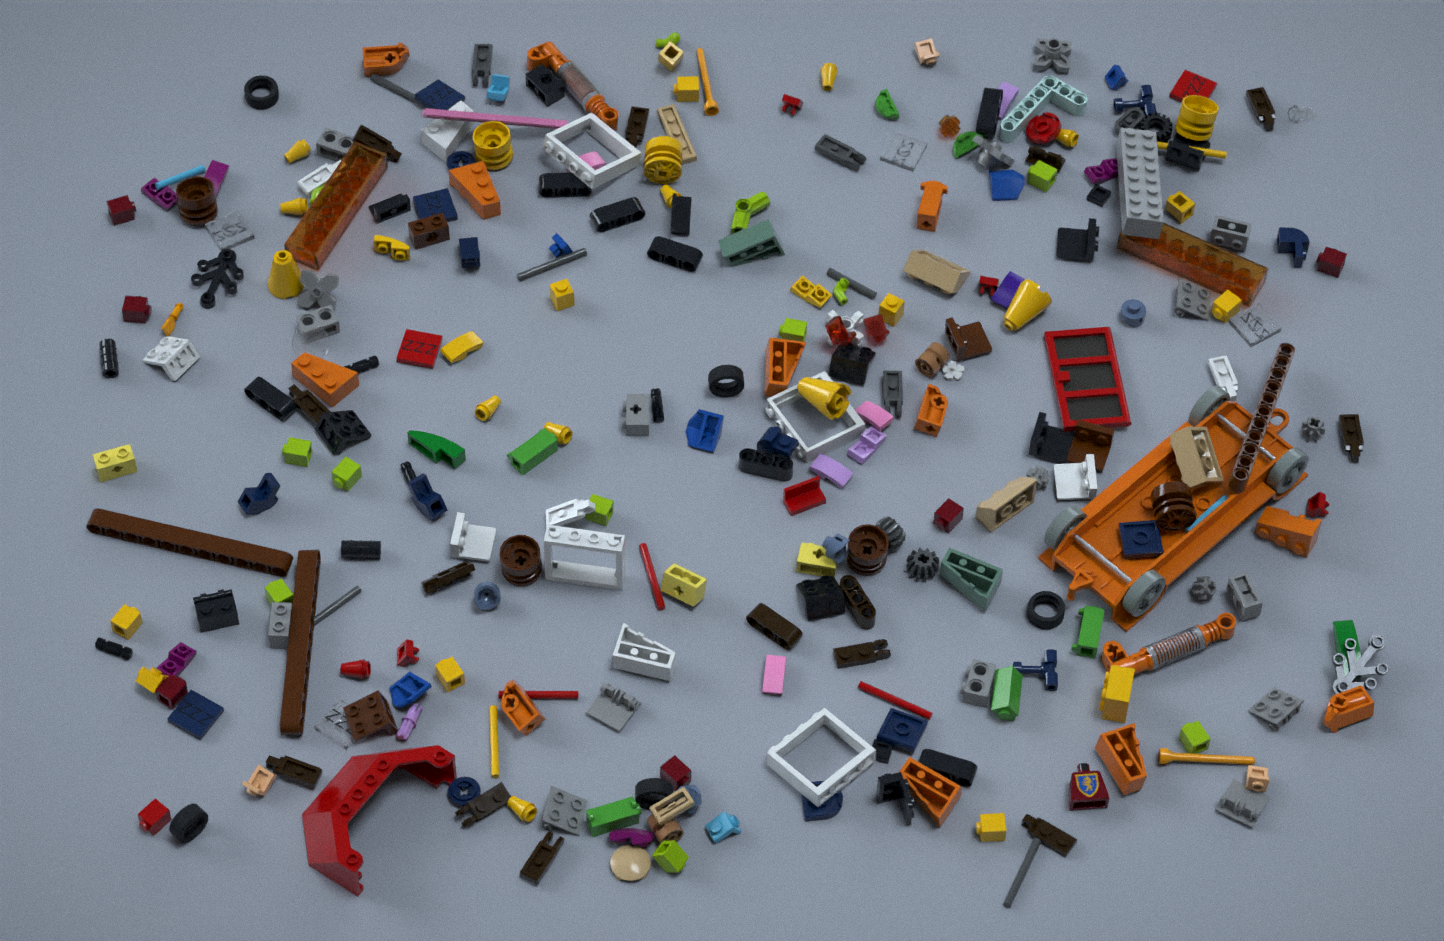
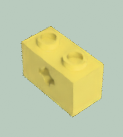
(114, 463)
(814, 562)
(683, 584)

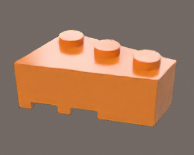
(477, 188)
(780, 364)
(324, 378)
(1288, 530)
(1122, 758)
(931, 790)

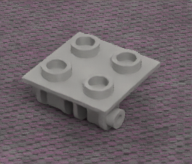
(1192, 299)
(613, 707)
(1276, 707)
(1242, 803)
(564, 811)

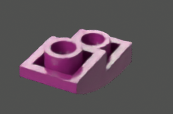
(1104, 172)
(216, 173)
(164, 197)
(177, 660)
(637, 836)

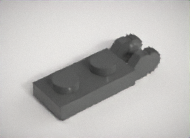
(482, 62)
(840, 152)
(893, 391)

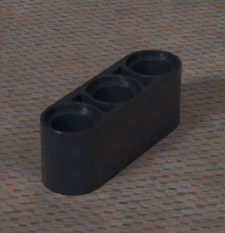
(989, 112)
(562, 185)
(617, 214)
(675, 254)
(270, 398)
(766, 464)
(953, 768)

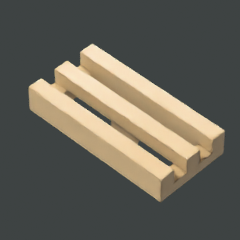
(674, 808)

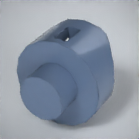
(1133, 312)
(835, 546)
(487, 595)
(695, 795)

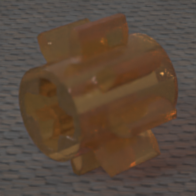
(949, 125)

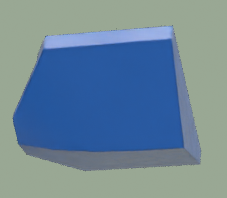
(1006, 184)
(704, 430)
(408, 689)

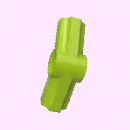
(745, 208)

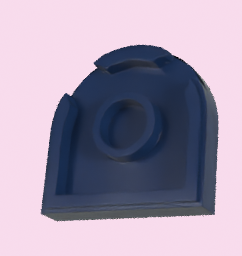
(825, 811)

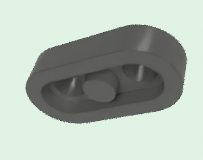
(1127, 119)

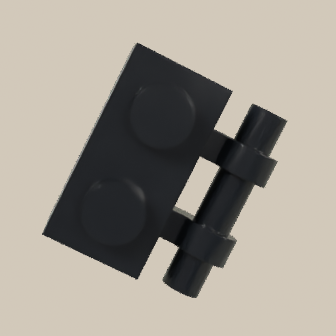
(216, 610)

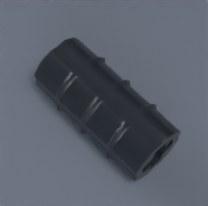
(109, 358)
(360, 549)

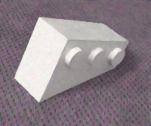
(444, 135)
(643, 656)

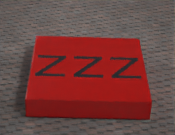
(1192, 84)
(419, 348)

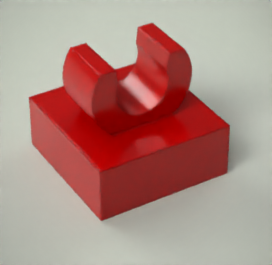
(793, 102)
(988, 282)
(1316, 505)
(406, 653)

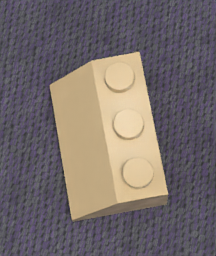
(936, 271)
(1196, 457)
(1006, 502)

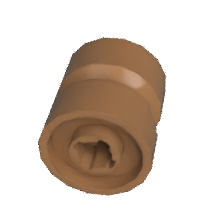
(932, 359)
(668, 831)

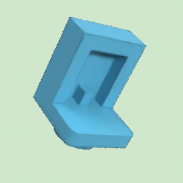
(499, 88)
(723, 826)

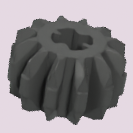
(893, 530)
(922, 563)

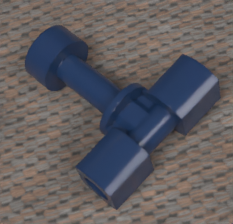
(1144, 102)
(1046, 670)

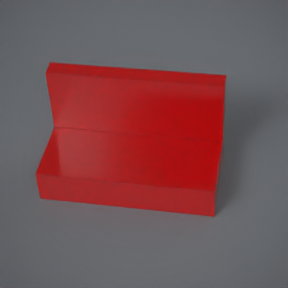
(803, 496)

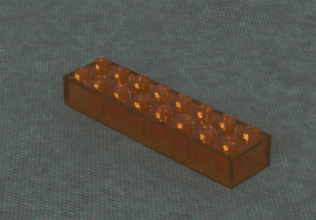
(336, 205)
(1198, 262)

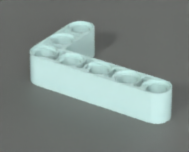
(1046, 91)

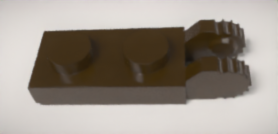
(861, 653)
(485, 803)
(541, 858)

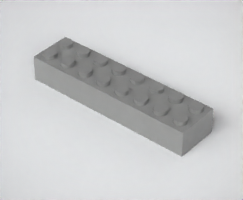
(1139, 183)

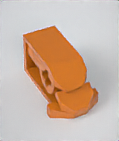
(377, 59)
(930, 204)
(931, 411)
(1348, 708)
(524, 713)

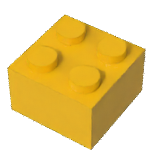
(1116, 693)

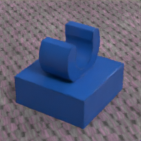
(1116, 77)
(559, 246)

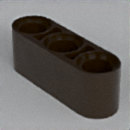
(858, 610)
(774, 626)

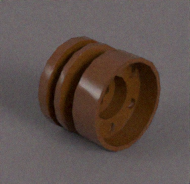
(196, 200)
(1173, 506)
(867, 550)
(520, 551)

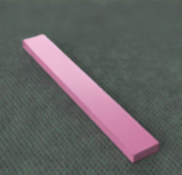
(484, 117)

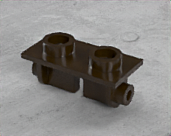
(1049, 158)

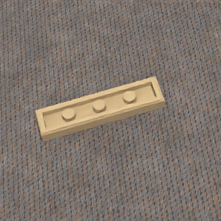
(674, 128)

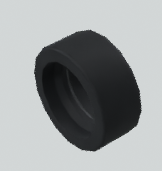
(261, 82)
(726, 372)
(1046, 622)
(651, 791)
(188, 823)

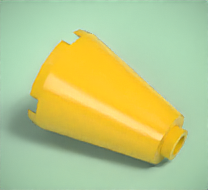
(284, 276)
(1025, 305)
(825, 396)

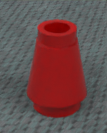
(357, 669)

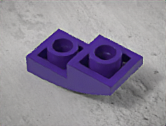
(1007, 290)

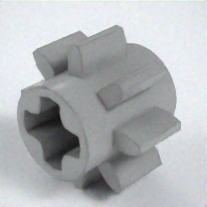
(1313, 428)
(1040, 474)
(1204, 588)

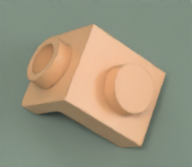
(926, 51)
(1257, 778)
(260, 781)

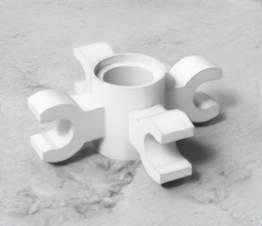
(850, 324)

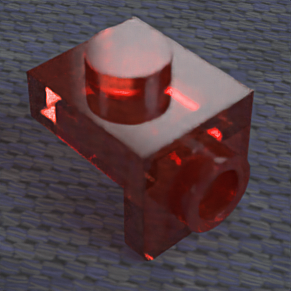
(875, 328)
(838, 333)

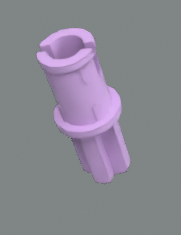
(409, 722)

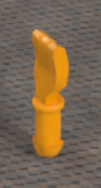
(169, 324)

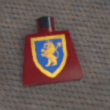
(1087, 790)

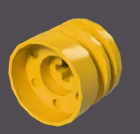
(1197, 117)
(493, 144)
(663, 160)

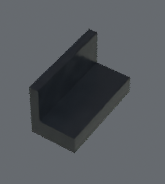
(390, 207)
(680, 214)

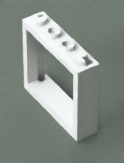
(627, 153)
(791, 395)
(582, 573)
(839, 779)

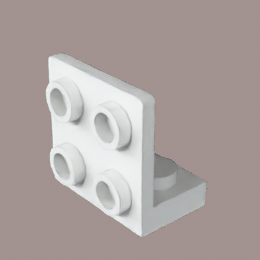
(173, 355)
(1076, 480)
(471, 541)

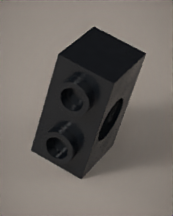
(545, 85)

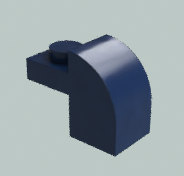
(1293, 241)
(469, 252)
(777, 443)
(260, 498)
(425, 499)

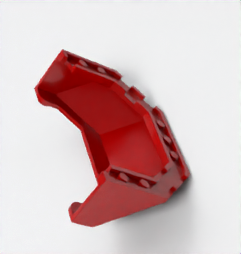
(346, 794)

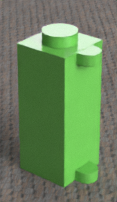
(534, 451)
(1090, 631)
(1007, 693)
(613, 816)

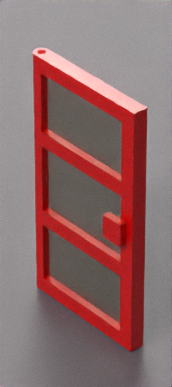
(1087, 377)

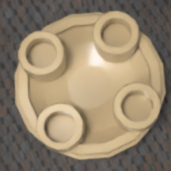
(630, 863)

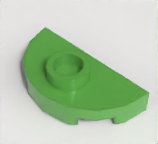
(886, 106)
(964, 143)

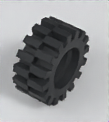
(1158, 122)

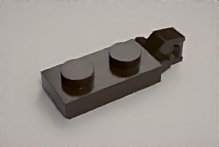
(1262, 107)
(637, 125)
(372, 139)
(307, 404)
(1351, 435)
(447, 576)
(295, 770)
(1049, 835)

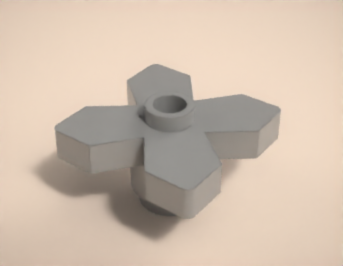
(1052, 53)
(991, 153)
(318, 289)

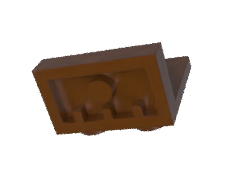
(967, 340)
(1091, 439)
(370, 716)

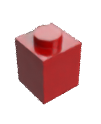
(154, 817)

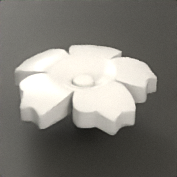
(952, 370)

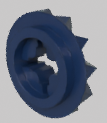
(454, 159)
(464, 784)

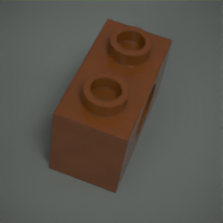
(428, 231)

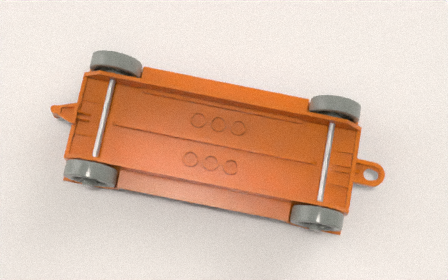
(1089, 538)

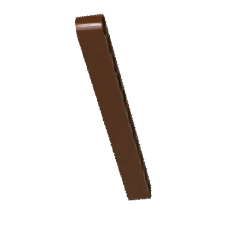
(1261, 418)
(190, 542)
(300, 643)

